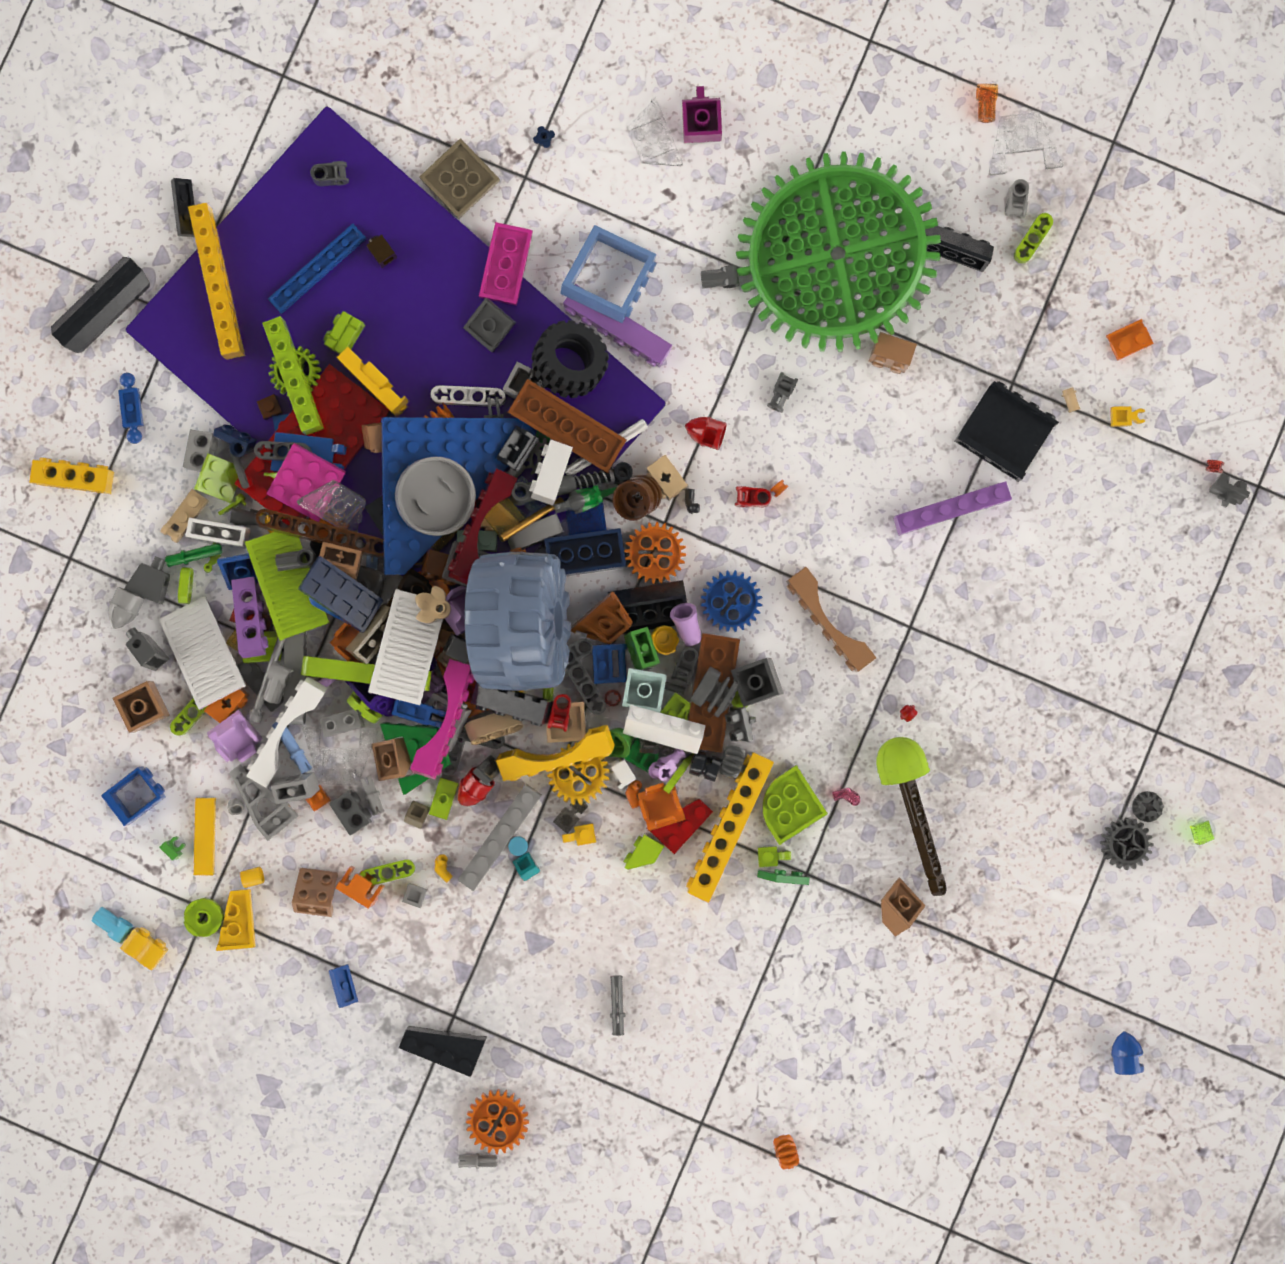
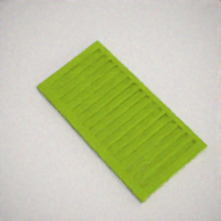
(287, 605)

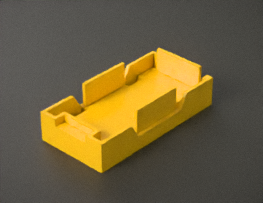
(374, 382)

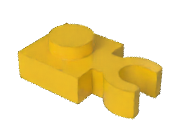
(1123, 416)

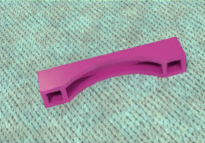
(429, 757)

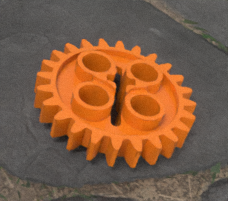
(656, 535)
(482, 1112)

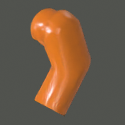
(631, 793)

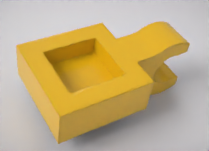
(583, 835)

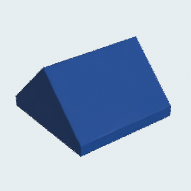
(236, 568)

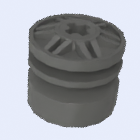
(714, 692)

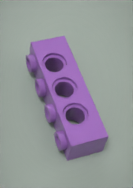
(241, 590)

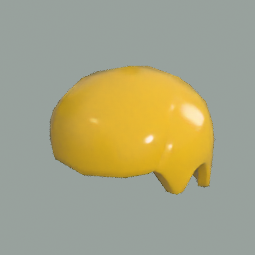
(665, 639)

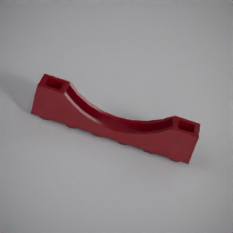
(497, 490)

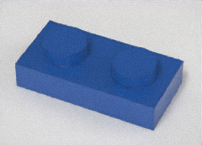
(343, 986)

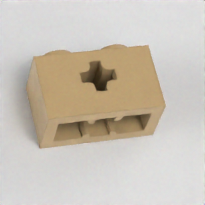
(665, 467)

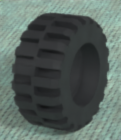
(585, 344)

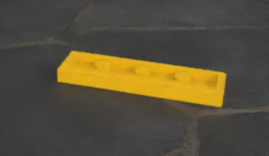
(204, 836)

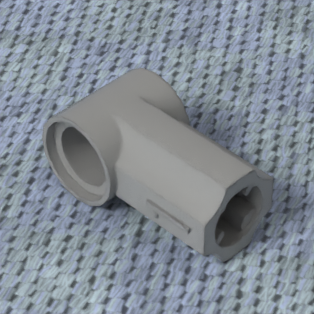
(279, 678)

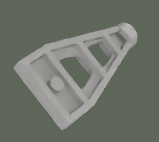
(273, 823)

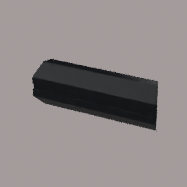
(100, 305)

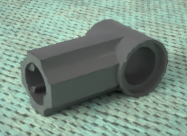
(724, 277)
(293, 560)

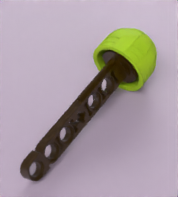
(901, 763)

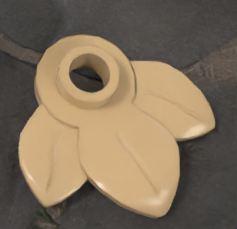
(429, 605)

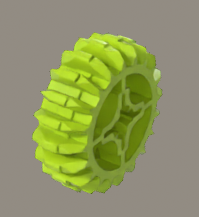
(303, 356)

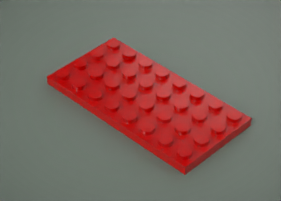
(342, 412)

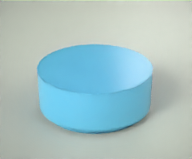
(518, 846)

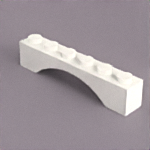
(306, 699)

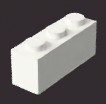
(550, 472)
(217, 532)

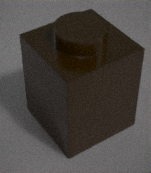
(381, 250)

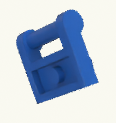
(604, 666)

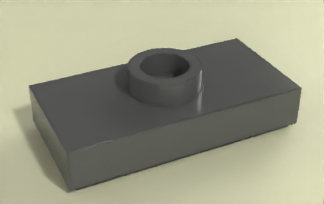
(487, 770)

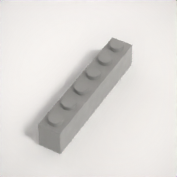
(499, 837)

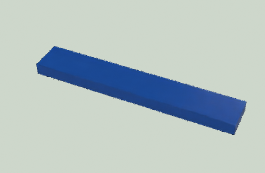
(317, 268)

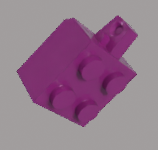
(701, 118)

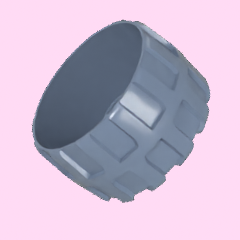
(517, 621)

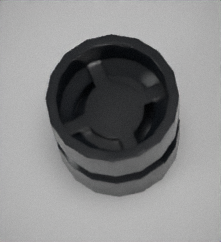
(705, 766)

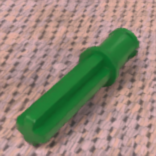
(185, 557)

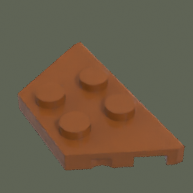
(604, 621)

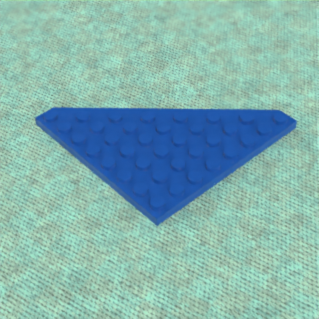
(405, 440)

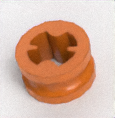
(779, 488)

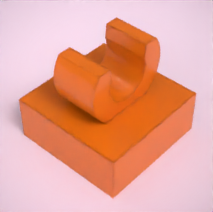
(319, 799)

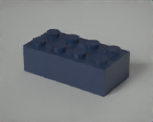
(588, 551)

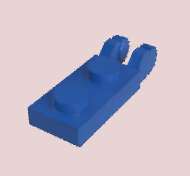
(418, 713)

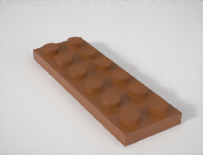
(567, 425)
(722, 655)

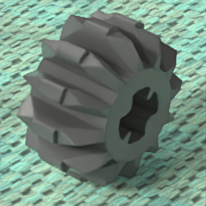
(732, 761)

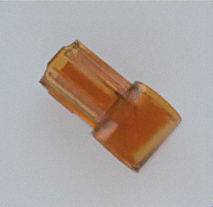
(986, 96)

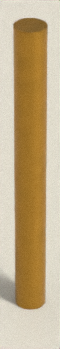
(529, 520)

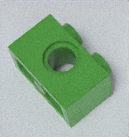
(641, 649)

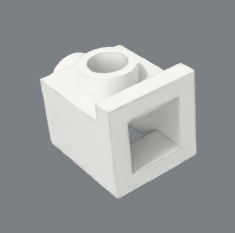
(622, 772)

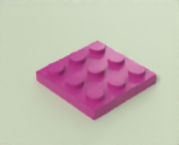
(301, 475)

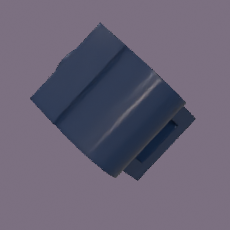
(236, 439)

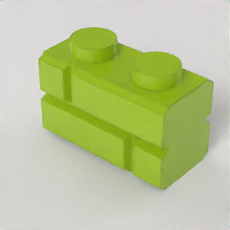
(344, 333)

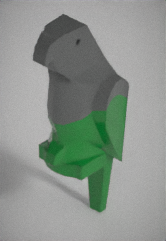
(583, 499)

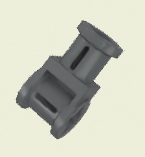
(783, 388)

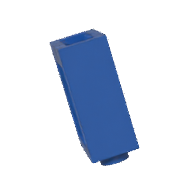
(119, 808)

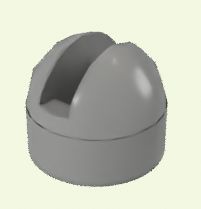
(235, 806)

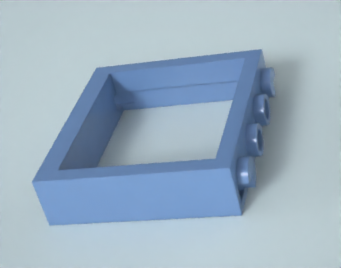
(595, 302)

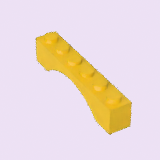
(518, 763)

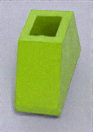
(645, 853)

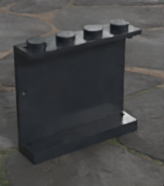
(1006, 430)

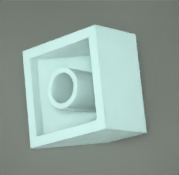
(644, 689)

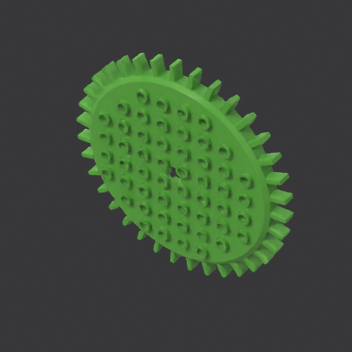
(783, 207)

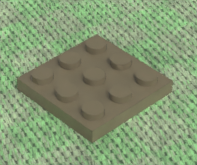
(459, 178)

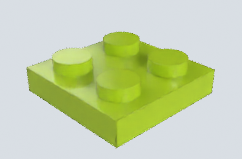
(217, 478)

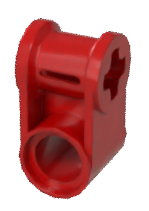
(751, 497)
(560, 714)

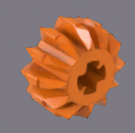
(786, 1152)

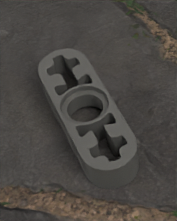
(269, 445)

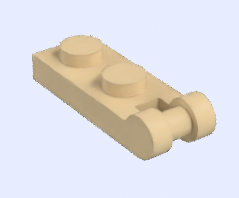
(189, 508)

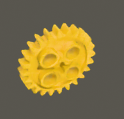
(567, 786)

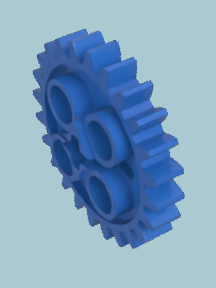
(717, 590)

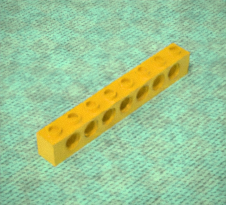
(216, 281)
(705, 891)

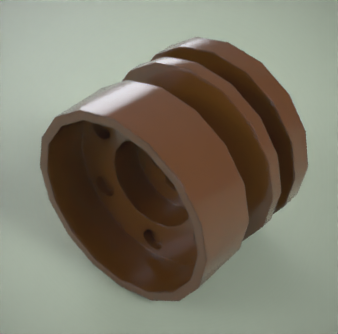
(629, 500)

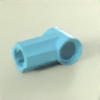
(115, 927)

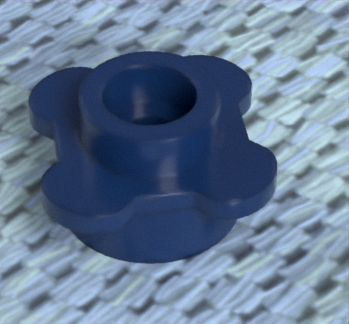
(546, 143)

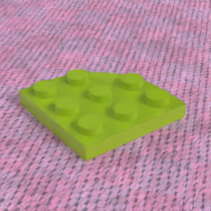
(790, 805)

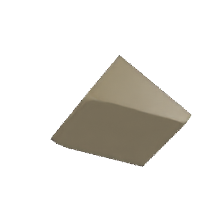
(416, 814)

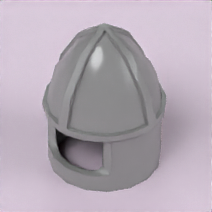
(124, 607)

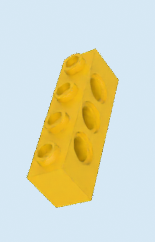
(41, 476)

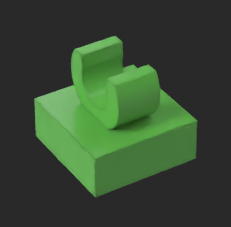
(171, 849)

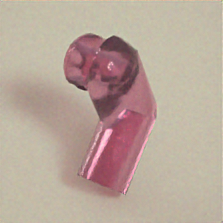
(847, 794)

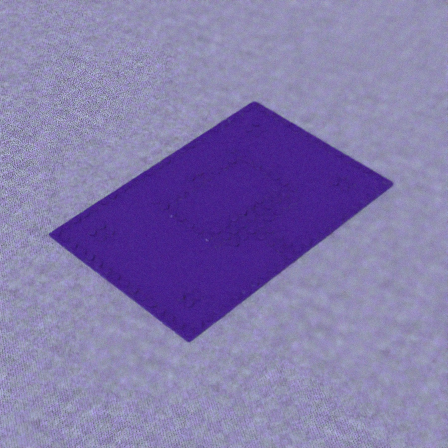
(408, 307)

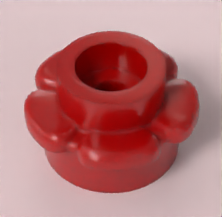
(908, 713)

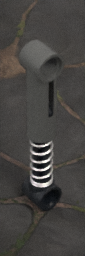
(571, 483)

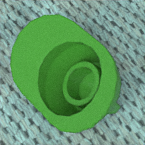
(622, 743)

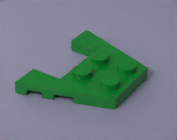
(414, 738)

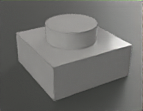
(414, 895)

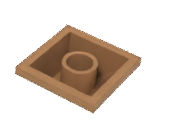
(391, 759)
(900, 907)

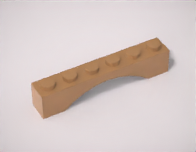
(806, 588)

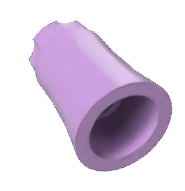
(686, 622)

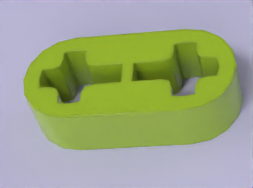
(185, 585)

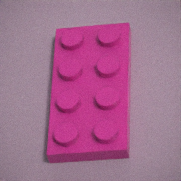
(506, 263)

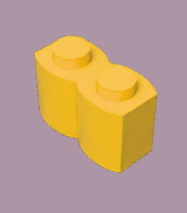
(144, 948)

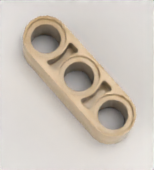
(491, 727)

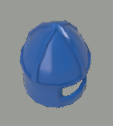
(1126, 1055)

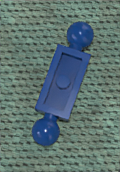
(130, 408)

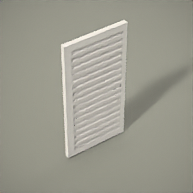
(405, 651)
(202, 652)

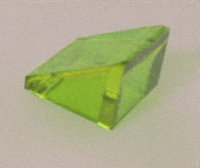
(1202, 833)

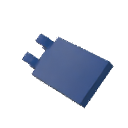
(320, 446)

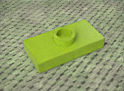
(443, 798)

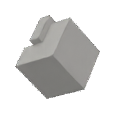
(518, 378)

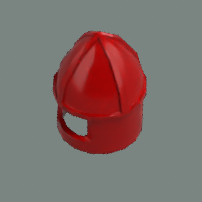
(707, 431)
(471, 790)

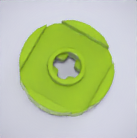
(367, 713)
(203, 929)

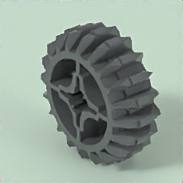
(1128, 836)

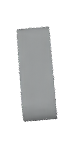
(536, 533)

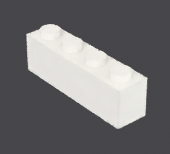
(664, 729)

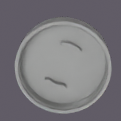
(435, 496)

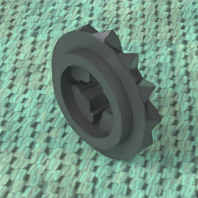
(1139, 809)

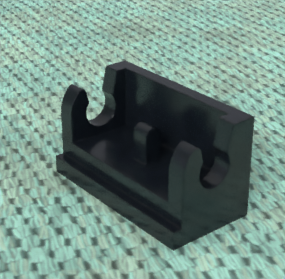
(517, 448)

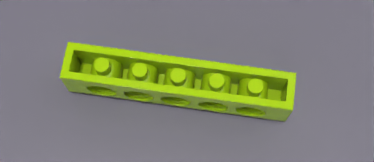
(293, 375)

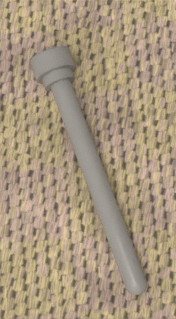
(255, 714)

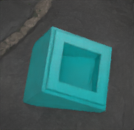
(526, 866)

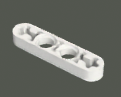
(468, 395)

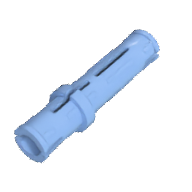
(294, 750)

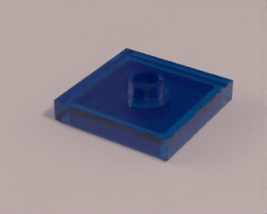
(587, 521)

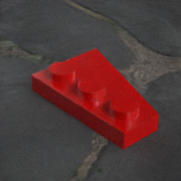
(676, 834)

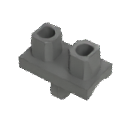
(1229, 493)
(742, 724)

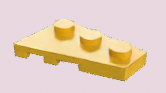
(238, 922)

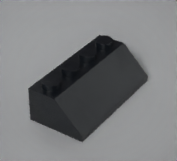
(961, 248)
(651, 604)

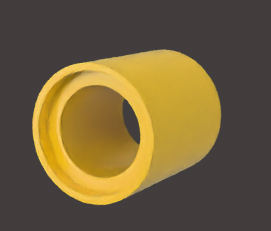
(252, 877)

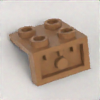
(314, 892)

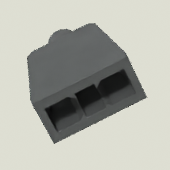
(150, 581)
(145, 650)

